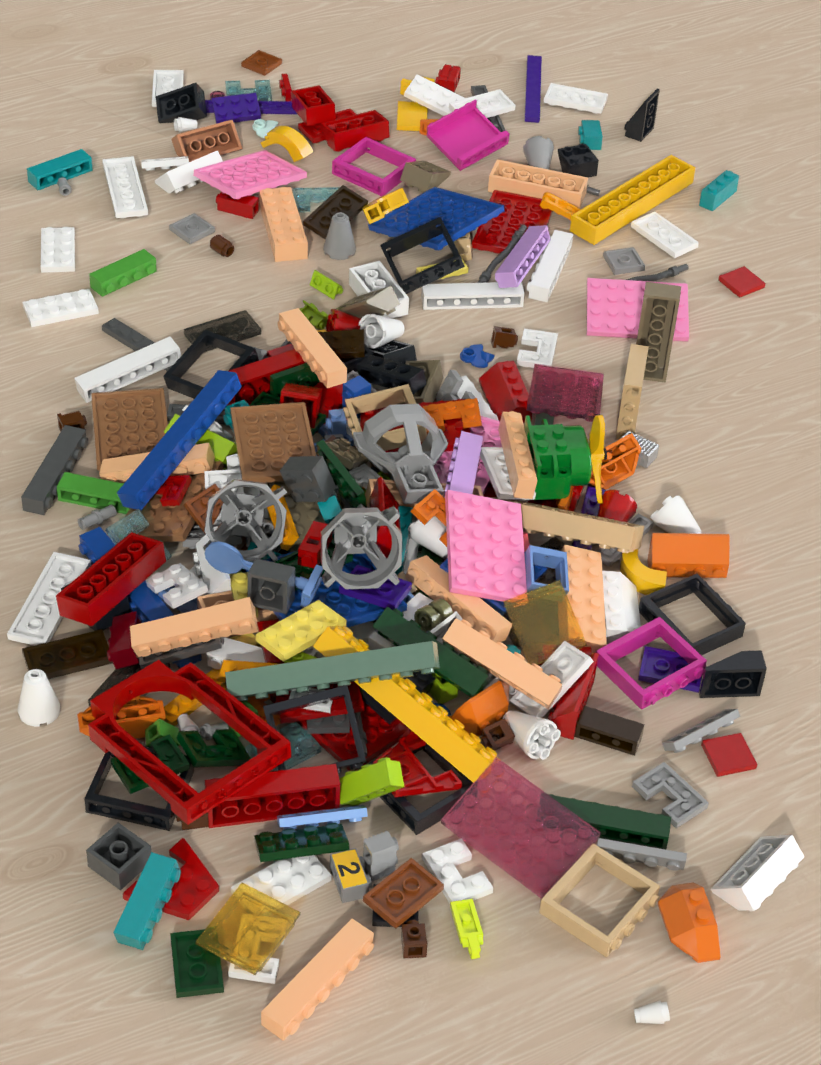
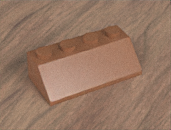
(207, 140)

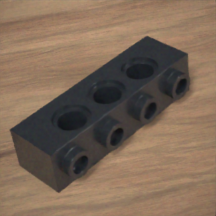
(391, 373)

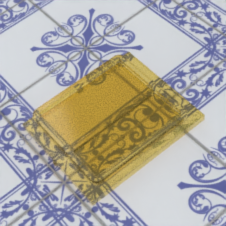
(544, 622)
(248, 929)

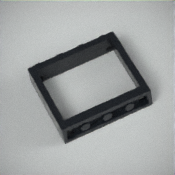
(413, 238)
(173, 375)
(650, 610)
(317, 698)
(128, 810)
(410, 815)

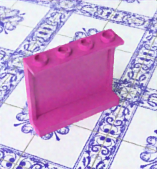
(466, 136)

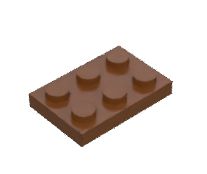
(403, 893)

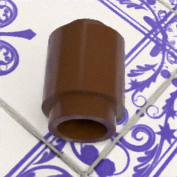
(221, 246)

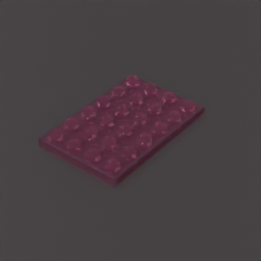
(565, 392)
(520, 828)

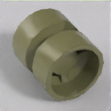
(432, 614)

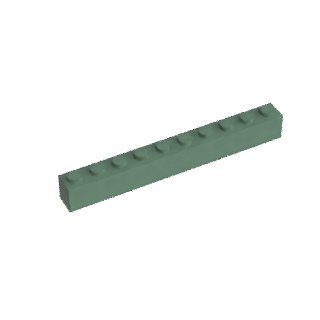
(333, 670)

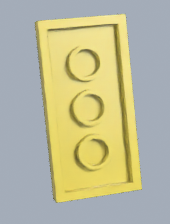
(299, 630)

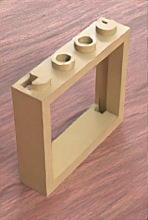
(632, 390)
(377, 400)
(604, 944)

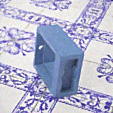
(556, 559)

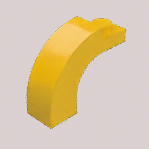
(290, 140)
(379, 207)
(644, 578)

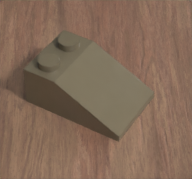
(423, 175)

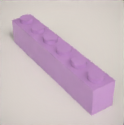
(522, 256)
(465, 463)

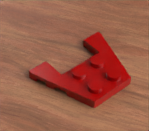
(415, 776)
(193, 888)

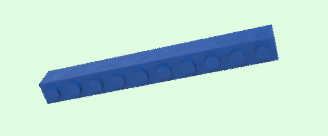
(179, 440)
(142, 599)

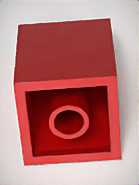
(299, 393)

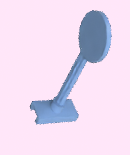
(229, 560)

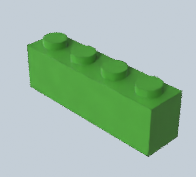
(122, 272)
(90, 492)

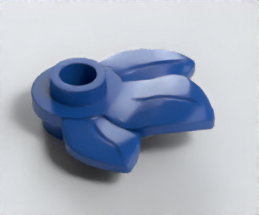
(476, 356)

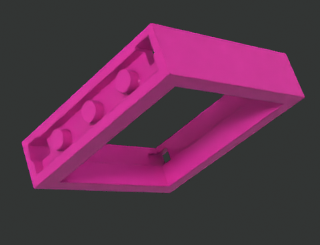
(342, 166)
(639, 638)

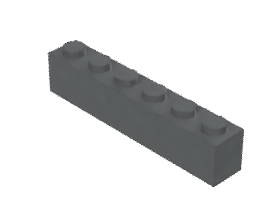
(60, 459)

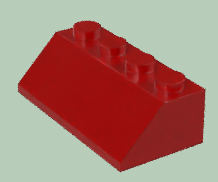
(349, 130)
(505, 389)
(383, 499)
(571, 704)

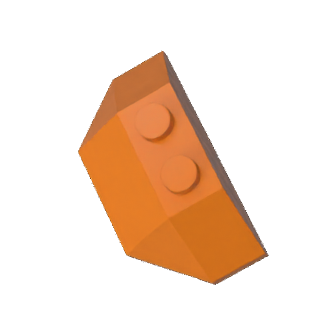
(620, 462)
(484, 708)
(132, 717)
(690, 921)

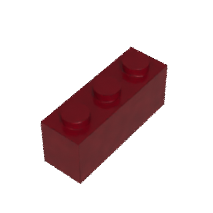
(120, 647)

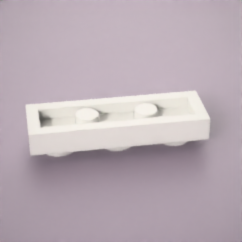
(164, 163)

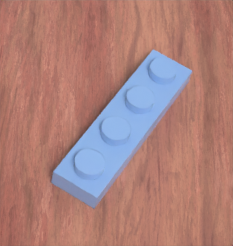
(313, 818)

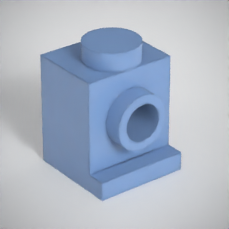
(336, 422)

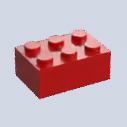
(313, 105)

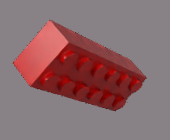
(256, 376)
(111, 579)
(279, 794)

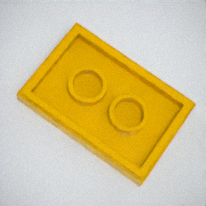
(409, 115)

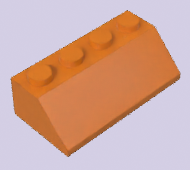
(690, 554)

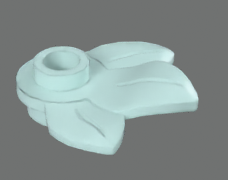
(263, 127)

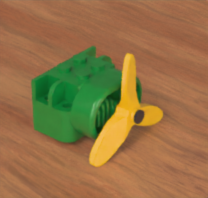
(565, 457)

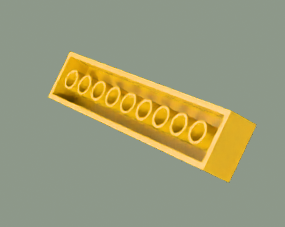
(632, 199)
(415, 709)

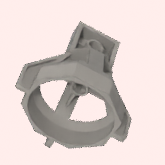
(413, 463)
(244, 516)
(357, 534)

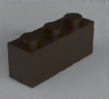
(609, 730)

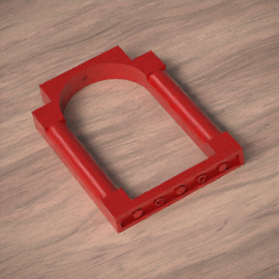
(192, 683)

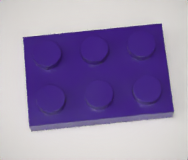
(236, 108)
(385, 596)
(661, 663)

